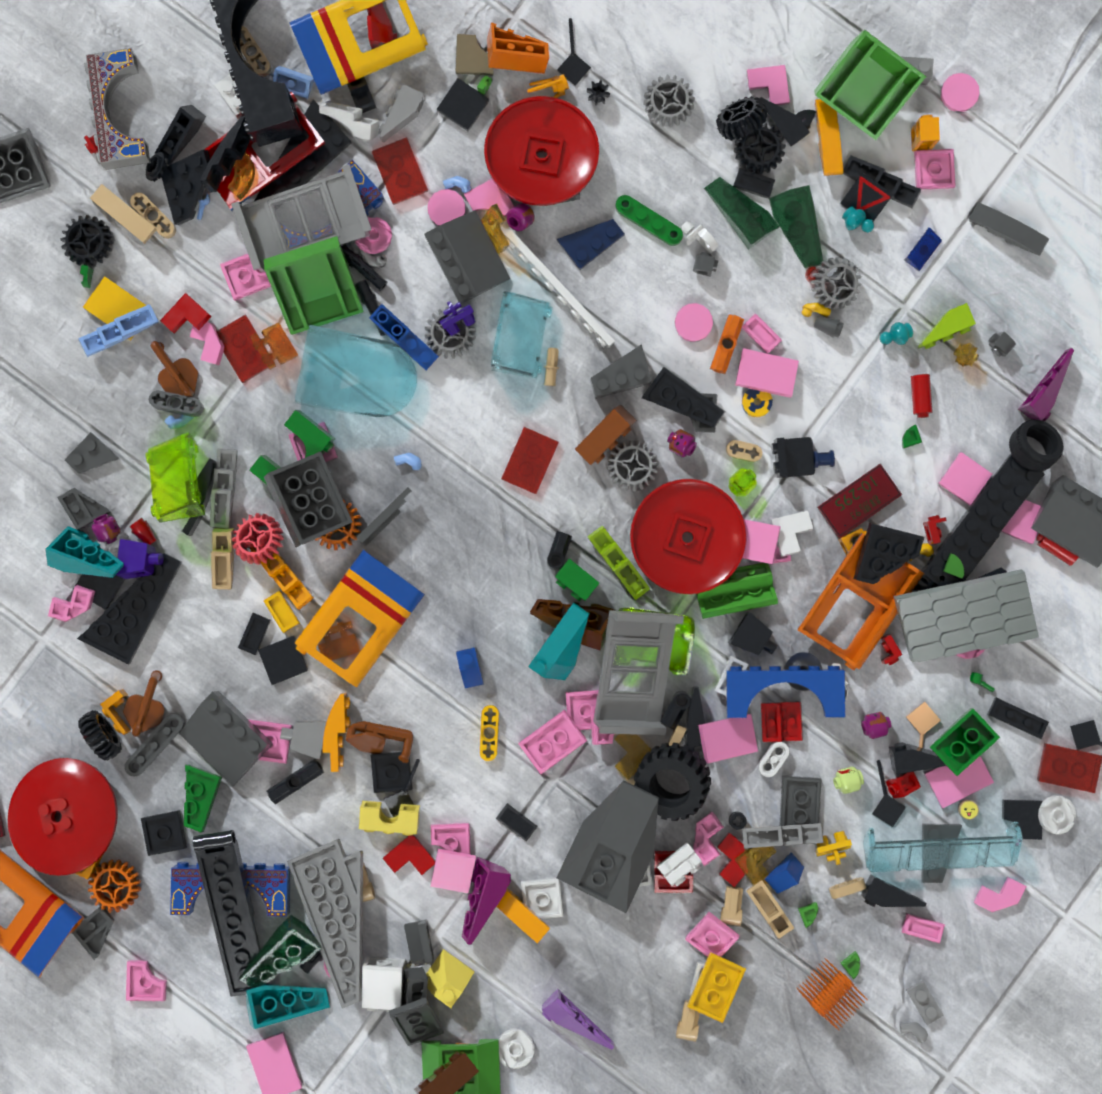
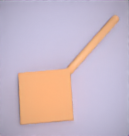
(923, 720)

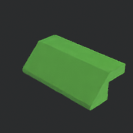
(744, 590)

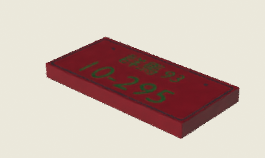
(859, 501)

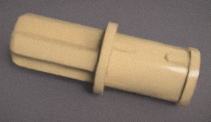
(551, 367)

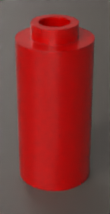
(921, 395)
(1056, 550)

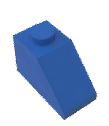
(469, 667)

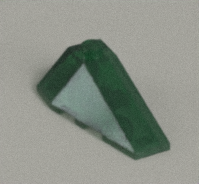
(744, 215)
(797, 219)
(287, 947)

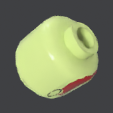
(848, 780)

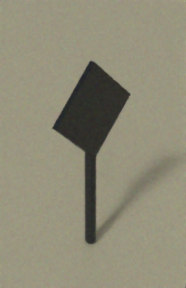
(573, 67)
(1085, 735)
(394, 801)
(888, 808)

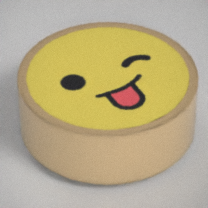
(968, 809)

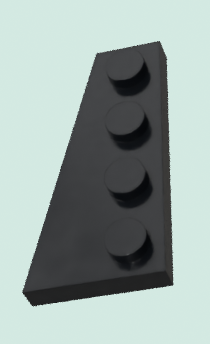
(679, 396)

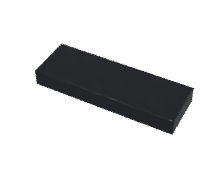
(1018, 718)

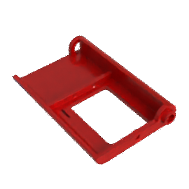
(263, 174)

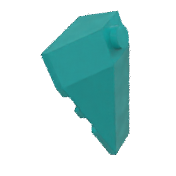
(77, 554)
(561, 649)
(279, 1003)

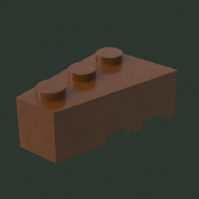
(449, 1077)

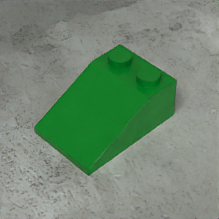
(964, 741)

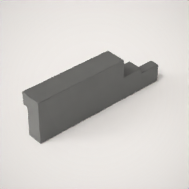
(383, 519)

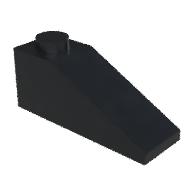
(788, 123)
(181, 131)
(911, 758)
(887, 895)

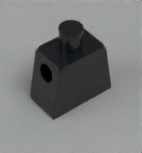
(753, 636)

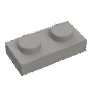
(924, 1002)

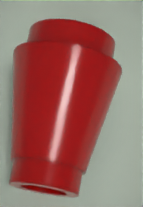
(143, 531)

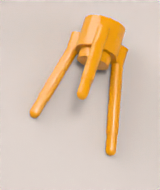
(557, 84)

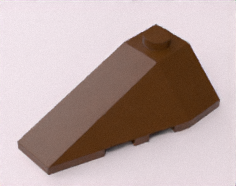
(595, 632)

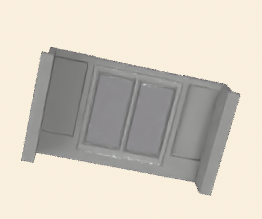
(303, 217)
(635, 672)

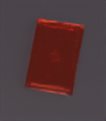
(399, 171)
(240, 348)
(530, 460)
(1069, 768)

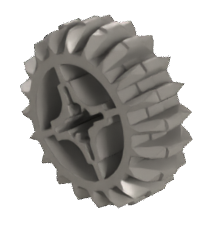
(677, 86)
(843, 270)
(446, 340)
(636, 449)

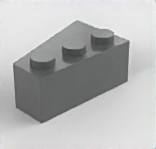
(622, 375)

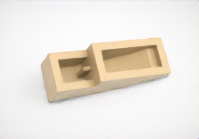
(222, 558)
(770, 909)

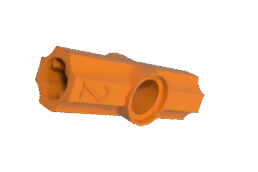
(730, 332)

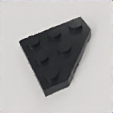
(184, 185)
(885, 552)

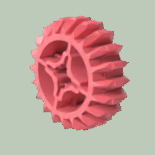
(251, 536)

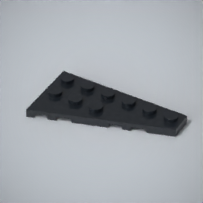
(310, 166)
(129, 617)

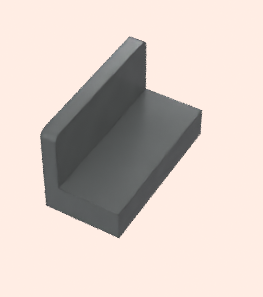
(419, 941)

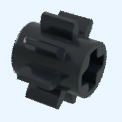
(598, 98)

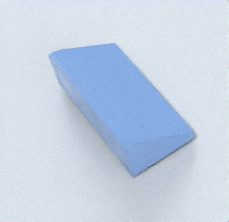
(296, 82)

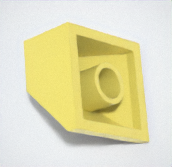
(448, 978)

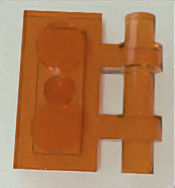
(279, 344)
(342, 646)

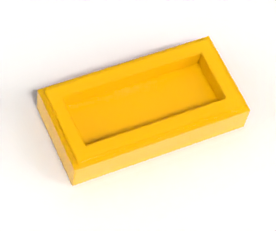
(281, 611)

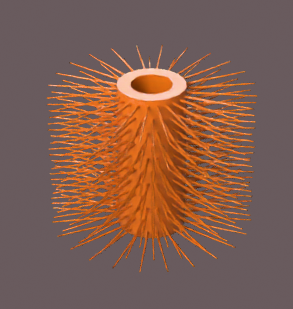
(831, 994)

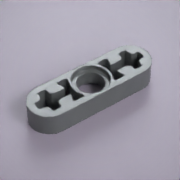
(170, 397)

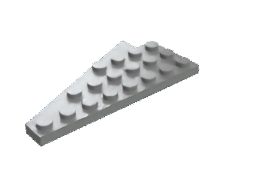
(333, 901)

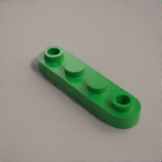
(649, 220)

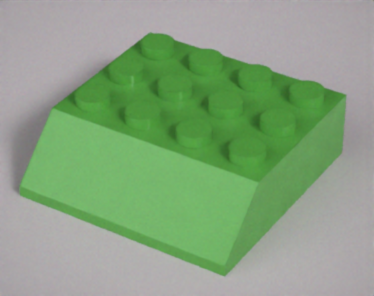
(869, 84)
(313, 285)

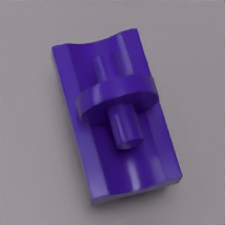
(465, 314)

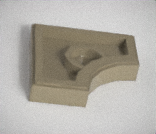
(470, 57)

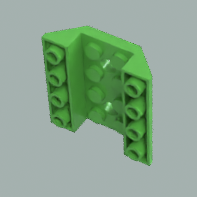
(483, 1055)

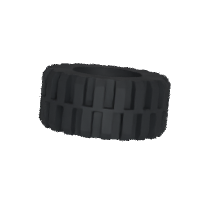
(687, 764)

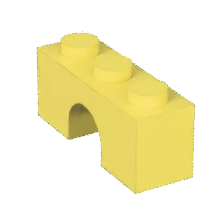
(373, 819)

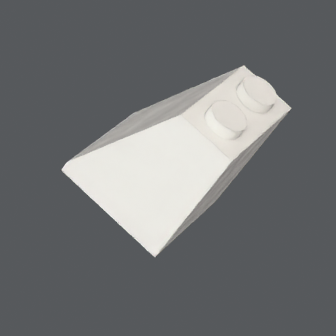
(382, 983)

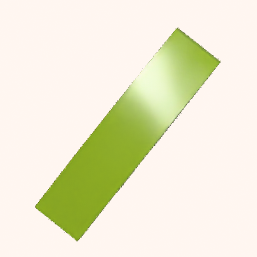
(618, 562)

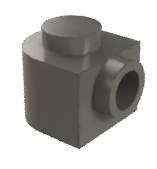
(705, 264)
(1001, 344)

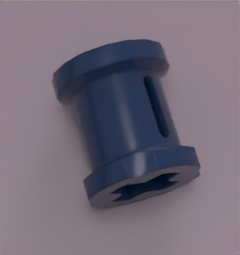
(824, 459)

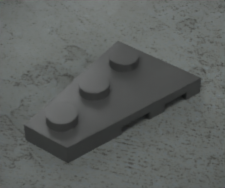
(938, 831)

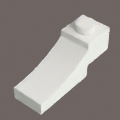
(351, 117)

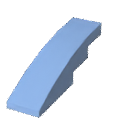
(118, 330)

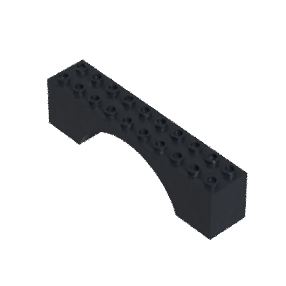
(264, 103)

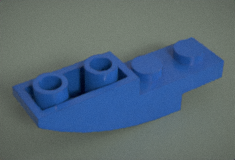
(403, 337)

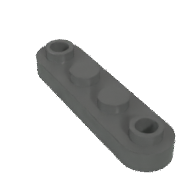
(154, 745)

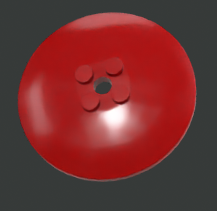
(545, 126)
(691, 508)
(86, 822)

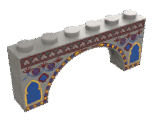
(105, 73)

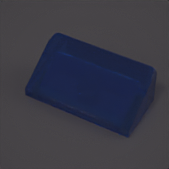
(923, 249)

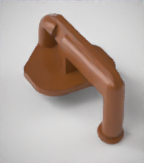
(177, 376)
(143, 711)
(374, 737)

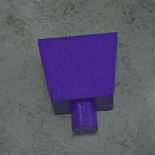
(137, 559)

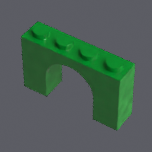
(312, 435)

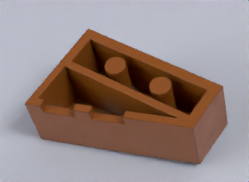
(605, 435)

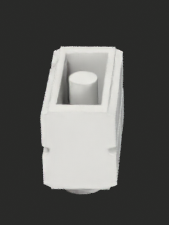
(680, 864)

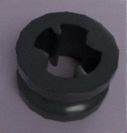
(742, 824)

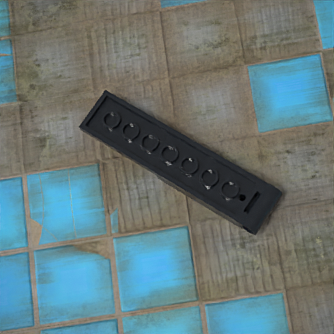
(981, 523)
(228, 904)

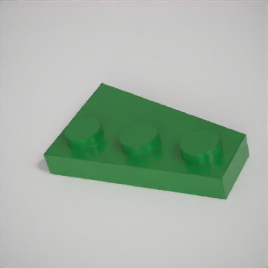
(200, 796)

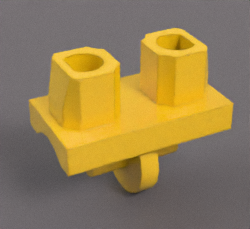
(841, 844)

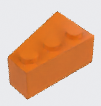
(516, 52)

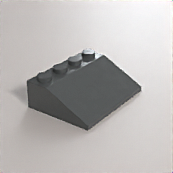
(20, 166)
(467, 256)
(307, 499)
(1072, 519)
(225, 737)

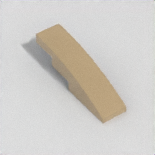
(123, 213)

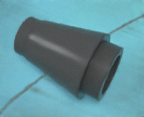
(829, 326)

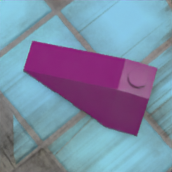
(1045, 393)
(488, 889)

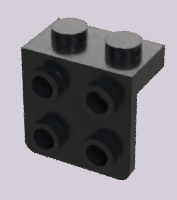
(793, 457)

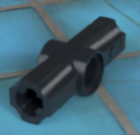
(285, 787)

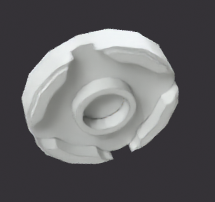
(1056, 814)
(515, 1048)

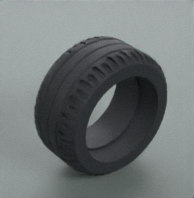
(1045, 435)

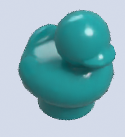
(856, 218)
(898, 333)

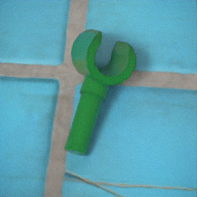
(977, 679)

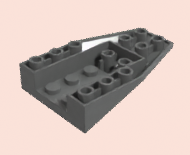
(614, 847)

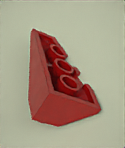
(379, 27)

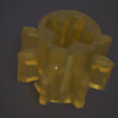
(966, 354)

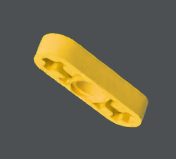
(495, 718)

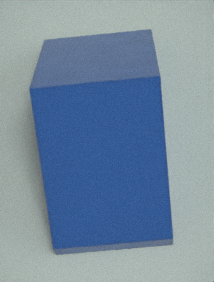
(785, 874)

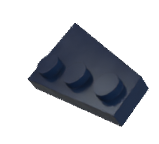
(590, 242)

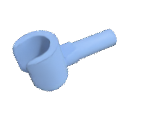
(206, 201)

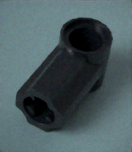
(559, 548)
(675, 711)

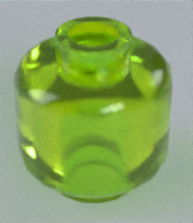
(742, 482)

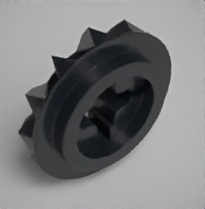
(156, 167)

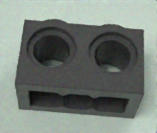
(414, 985)

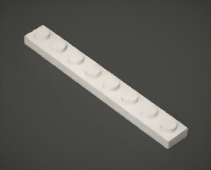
(565, 296)

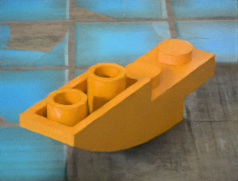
(337, 723)

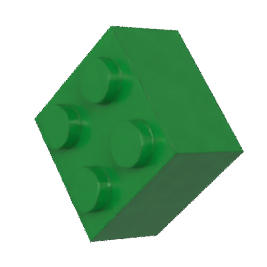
(576, 580)

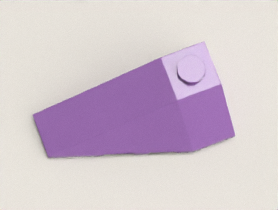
(569, 1016)

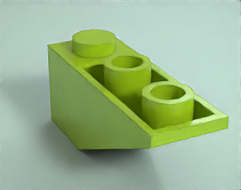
(953, 321)

